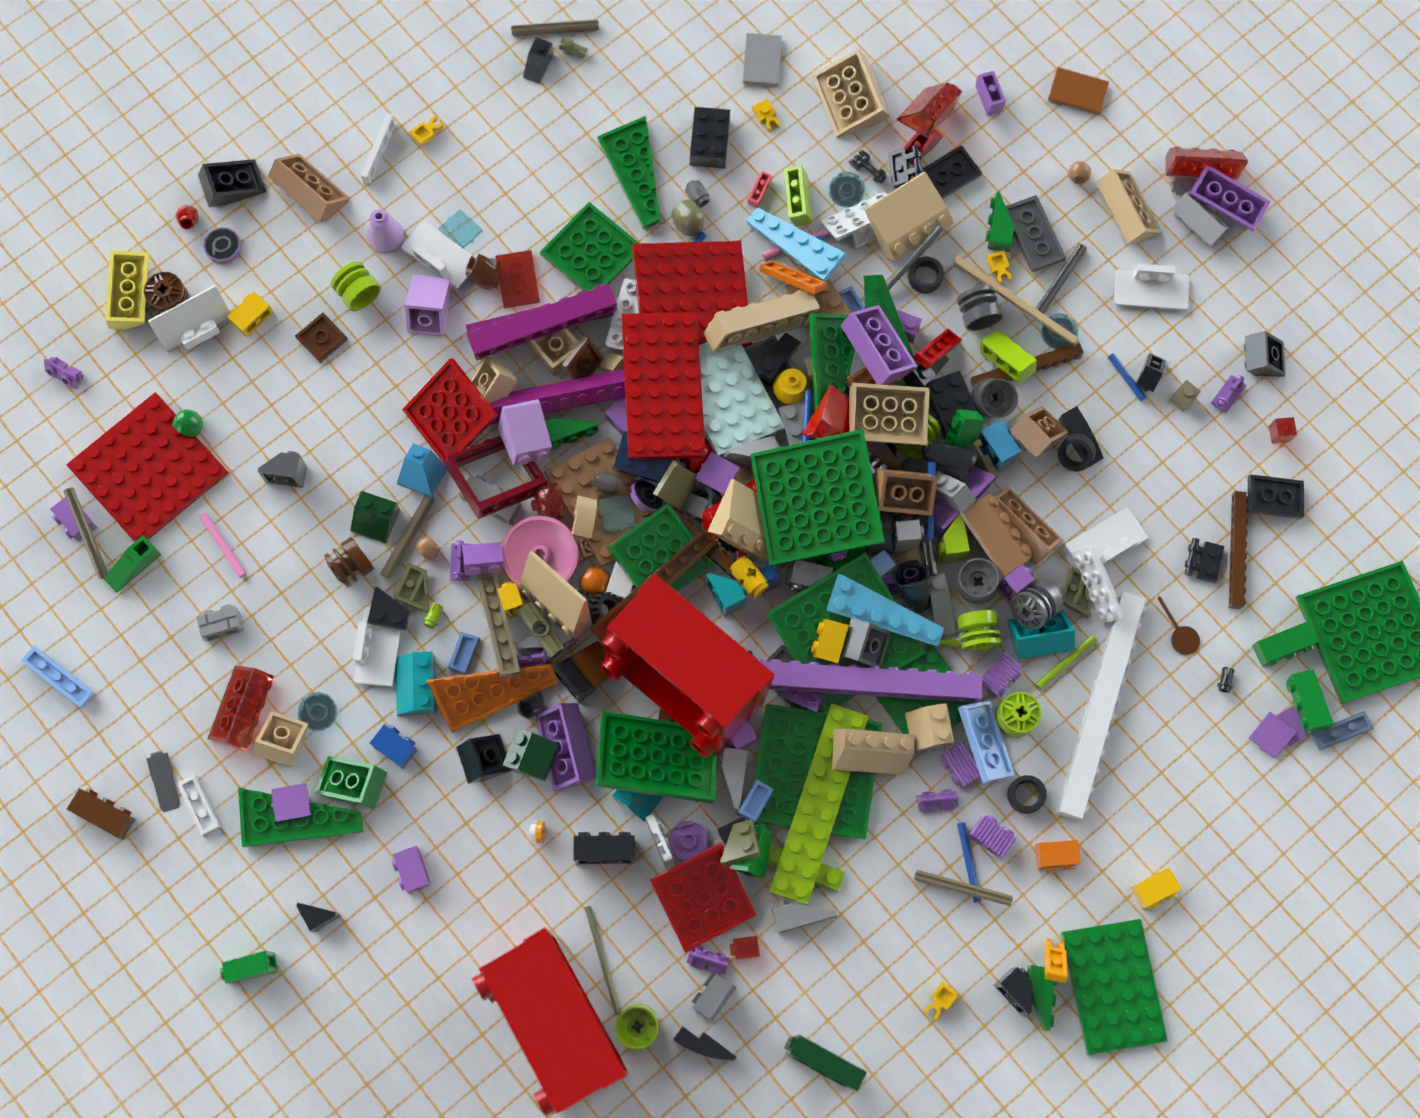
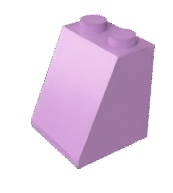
(427, 305)
(524, 432)

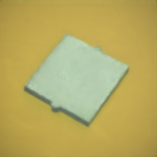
(460, 229)
(617, 513)

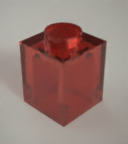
(1282, 430)
(744, 948)

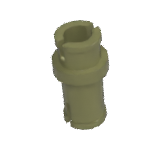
(571, 47)

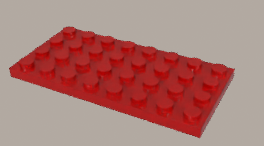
(663, 386)

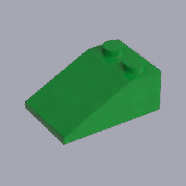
(351, 782)

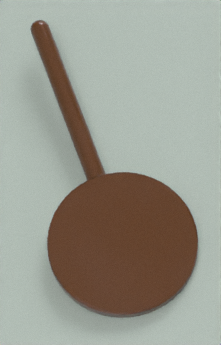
(1184, 639)

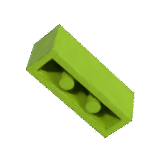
(798, 195)
(1008, 356)

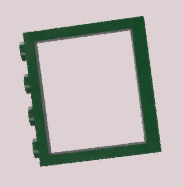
(825, 1062)

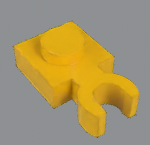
(765, 113)
(425, 132)
(999, 264)
(942, 998)

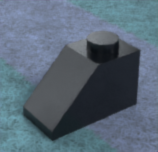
(538, 60)
(1151, 373)

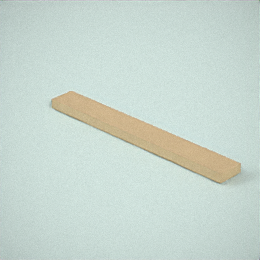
(1016, 301)

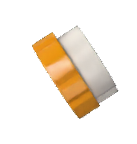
(538, 831)

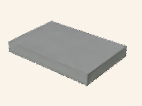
(762, 59)

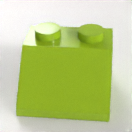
(954, 543)

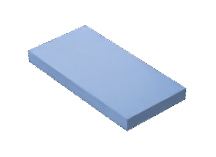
(986, 741)

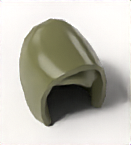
(688, 218)

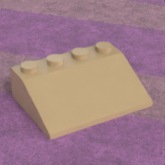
(851, 94)
(907, 216)
(889, 413)
(740, 521)
(555, 596)

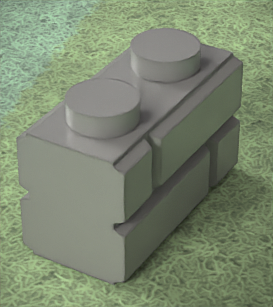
(219, 623)

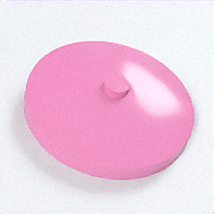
(547, 539)

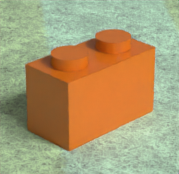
(1058, 854)

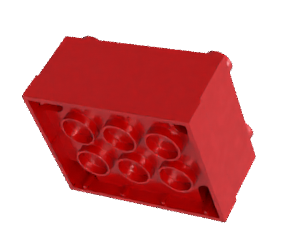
(685, 665)
(551, 1022)

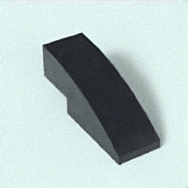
(1075, 423)
(704, 1045)

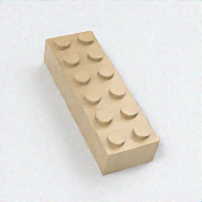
(760, 320)

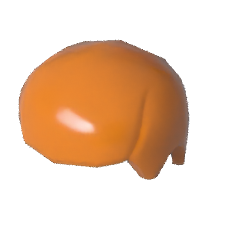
(594, 580)

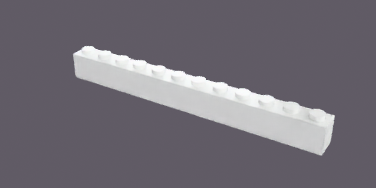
(1100, 709)

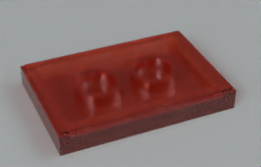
(518, 279)

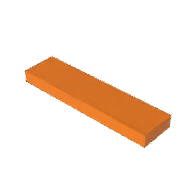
(793, 277)

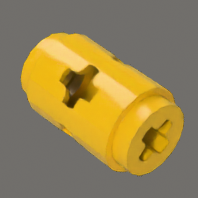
(754, 583)

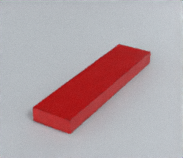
(937, 348)

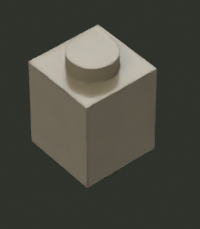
(1184, 395)

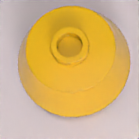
(791, 386)

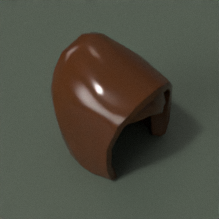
(483, 271)

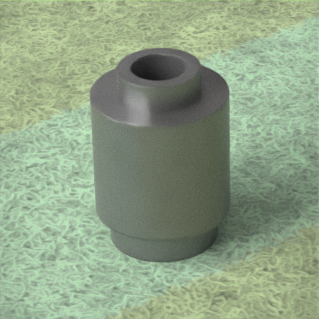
(697, 193)
(606, 482)

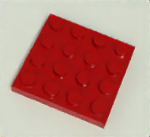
(449, 411)
(702, 898)

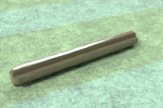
(555, 27)
(85, 532)
(407, 537)
(964, 888)

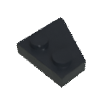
(387, 612)

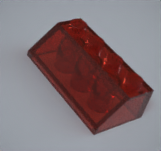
(930, 108)
(1192, 162)
(241, 707)

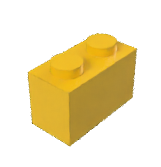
(250, 314)
(511, 598)
(830, 640)
(1156, 888)

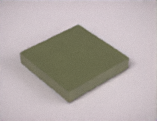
(676, 485)

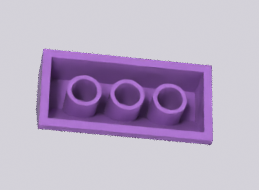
(1229, 197)
(878, 345)
(944, 516)
(573, 759)

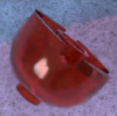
(548, 501)

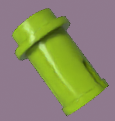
(433, 615)

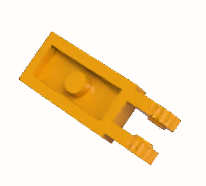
(1055, 962)

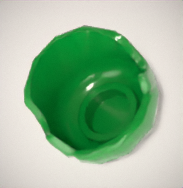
(188, 422)

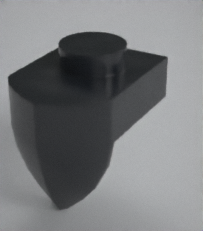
(531, 706)

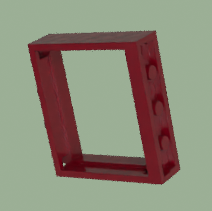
(499, 501)

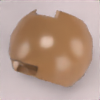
(1079, 172)
(427, 548)

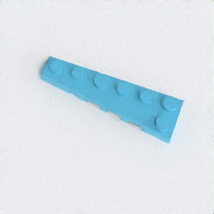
(806, 249)
(863, 604)

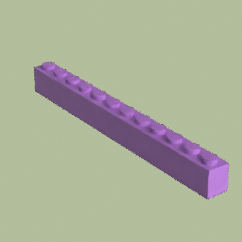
(875, 681)

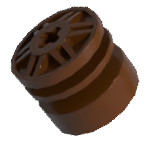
(164, 291)
(348, 562)

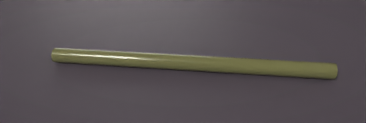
(602, 959)

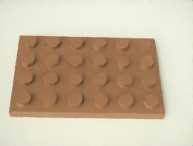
(576, 479)

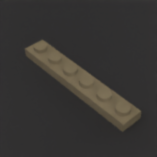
(498, 626)

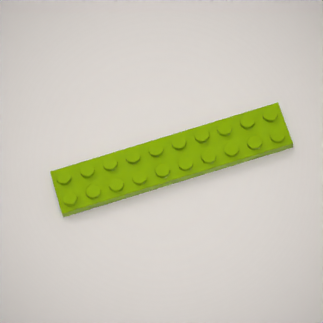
(815, 812)

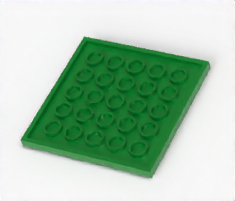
(817, 498)
(800, 615)
(1367, 630)
(784, 761)

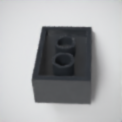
(230, 181)

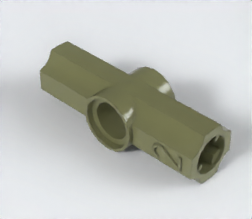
(534, 620)

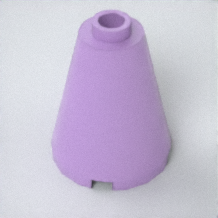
(384, 232)

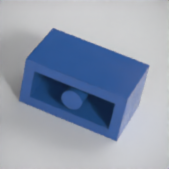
(393, 745)

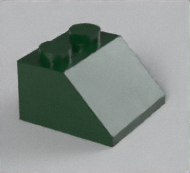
(374, 516)
(531, 755)

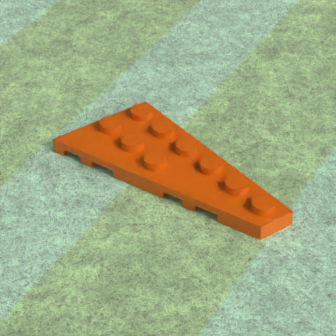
(478, 695)

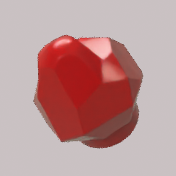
(187, 216)

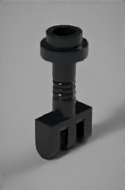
(862, 161)

